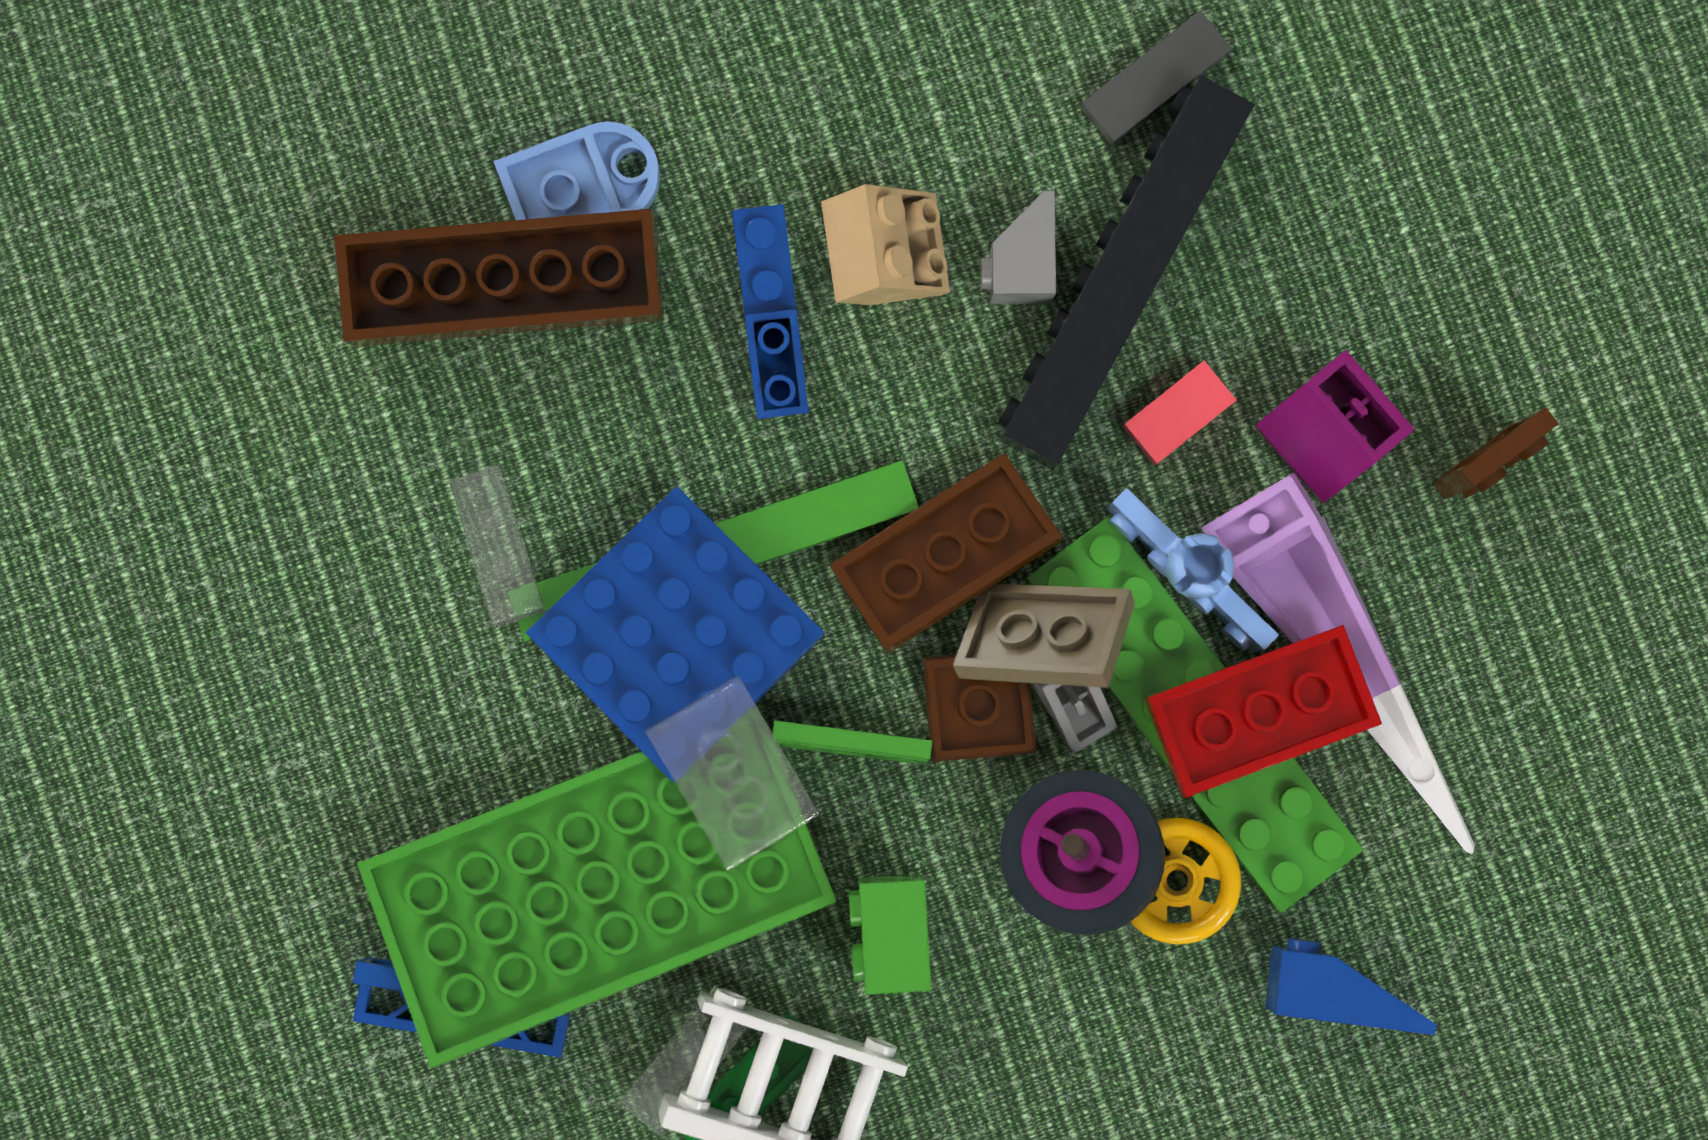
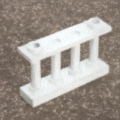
(692, 1110)

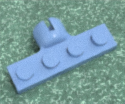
(1195, 568)

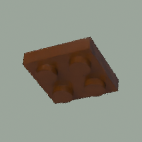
(1485, 465)

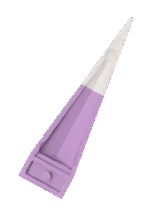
(1303, 585)

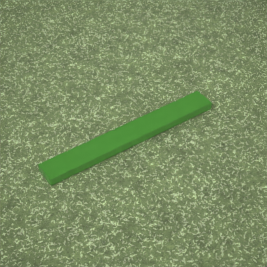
(791, 523)

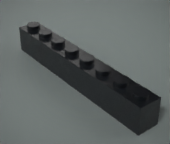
(1126, 273)

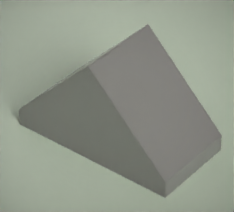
(1077, 712)

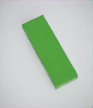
(852, 743)

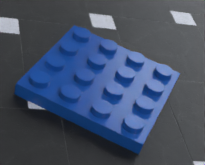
(672, 621)

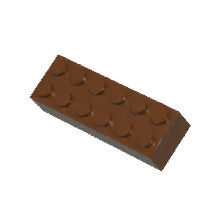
(499, 277)

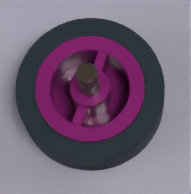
(1082, 852)

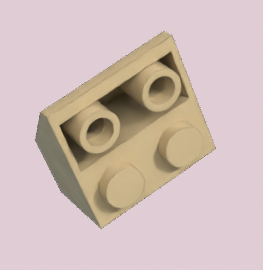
(884, 245)

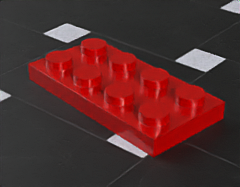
(1262, 711)

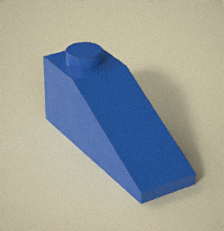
(1327, 989)

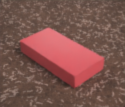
(1179, 413)

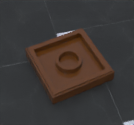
(975, 715)

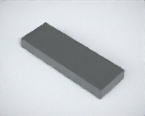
(1155, 78)

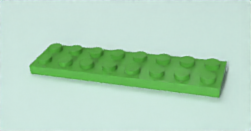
(1271, 817)

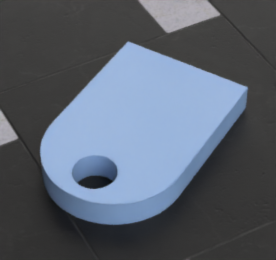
(579, 174)

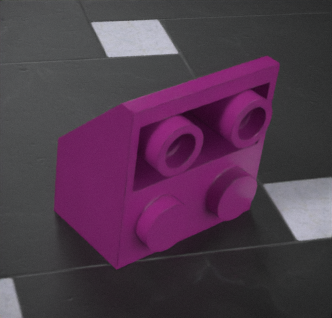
(1334, 427)

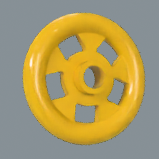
(1219, 865)

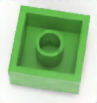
(893, 934)

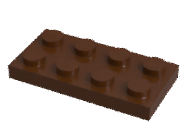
(946, 553)

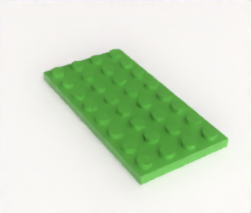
(570, 903)

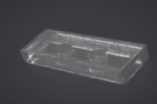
(497, 546)

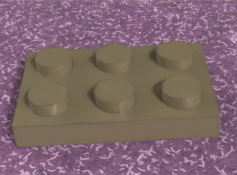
(1045, 635)

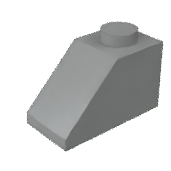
(1024, 257)

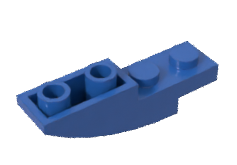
(770, 311)

